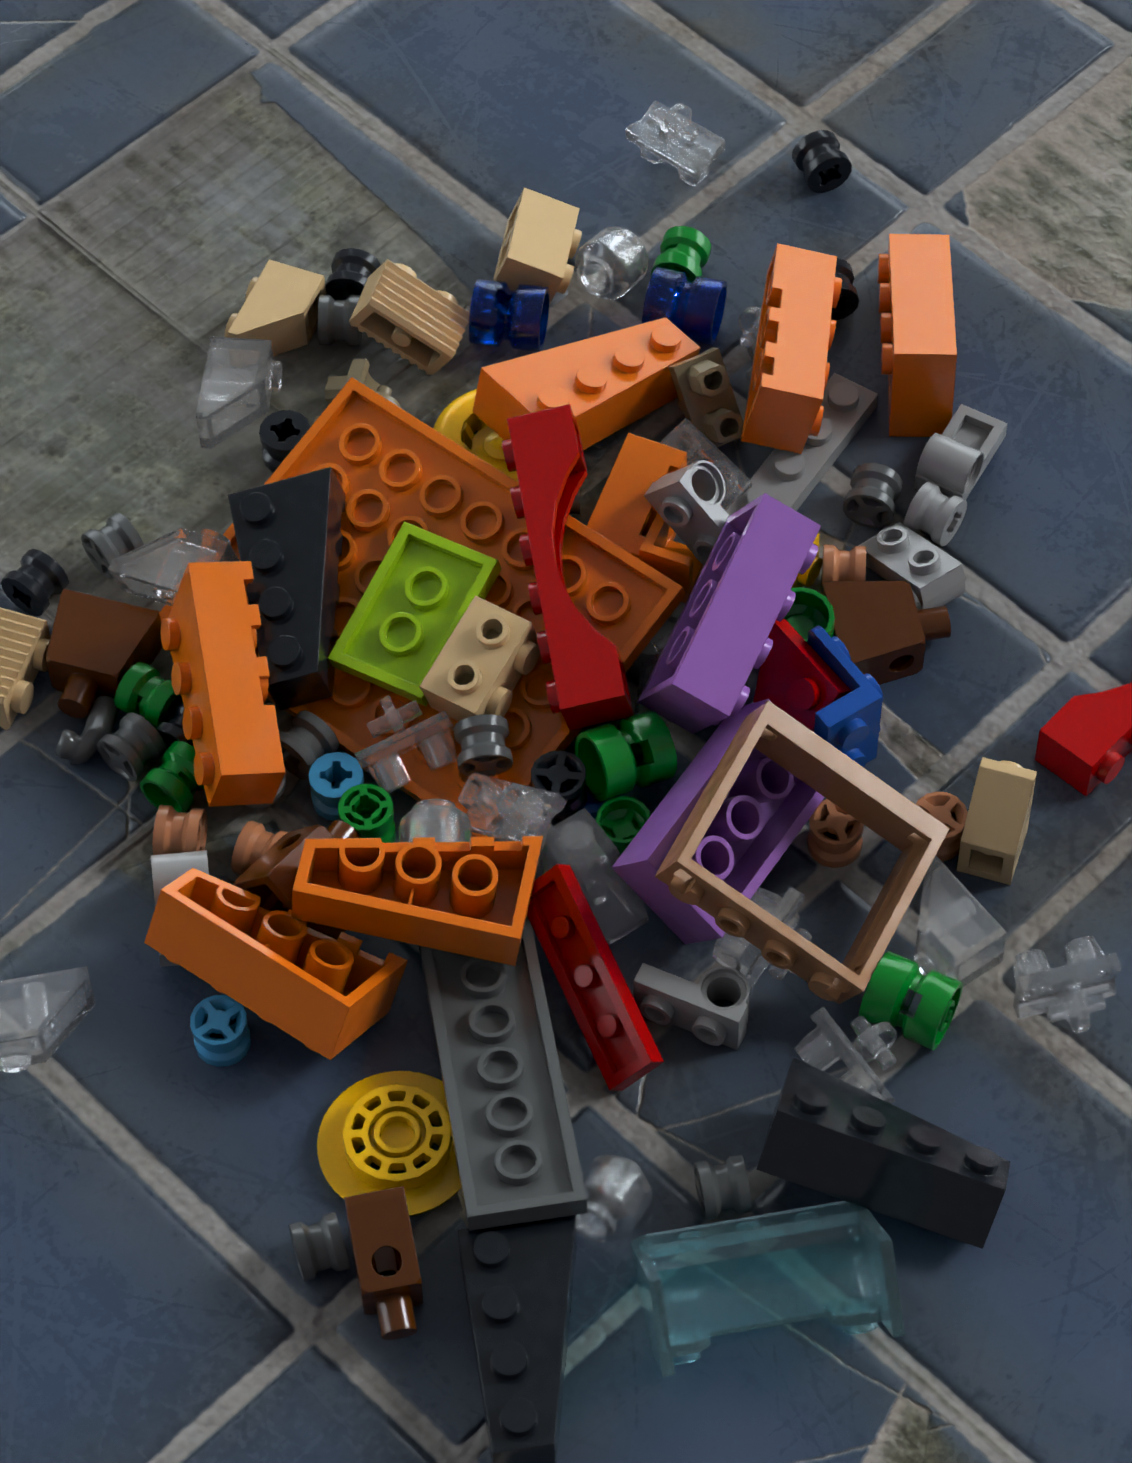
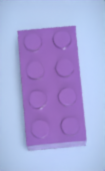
(731, 615)
(740, 845)

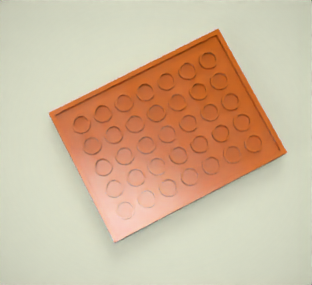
(413, 474)

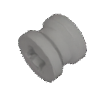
(935, 513)

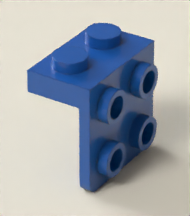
(854, 719)

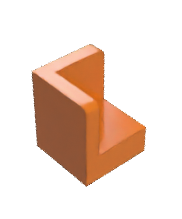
(670, 557)

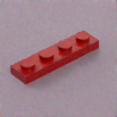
(591, 979)

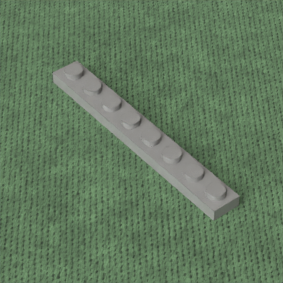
(793, 475)

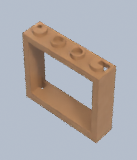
(853, 791)

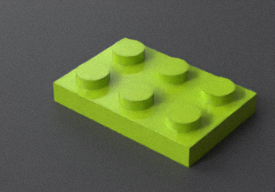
(411, 610)

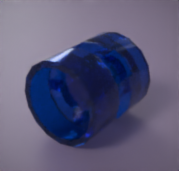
(691, 306)
(509, 315)

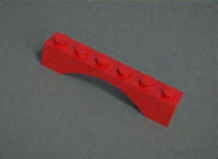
(586, 666)
(1088, 738)

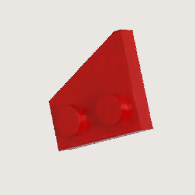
(797, 676)

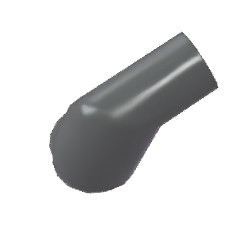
(99, 722)

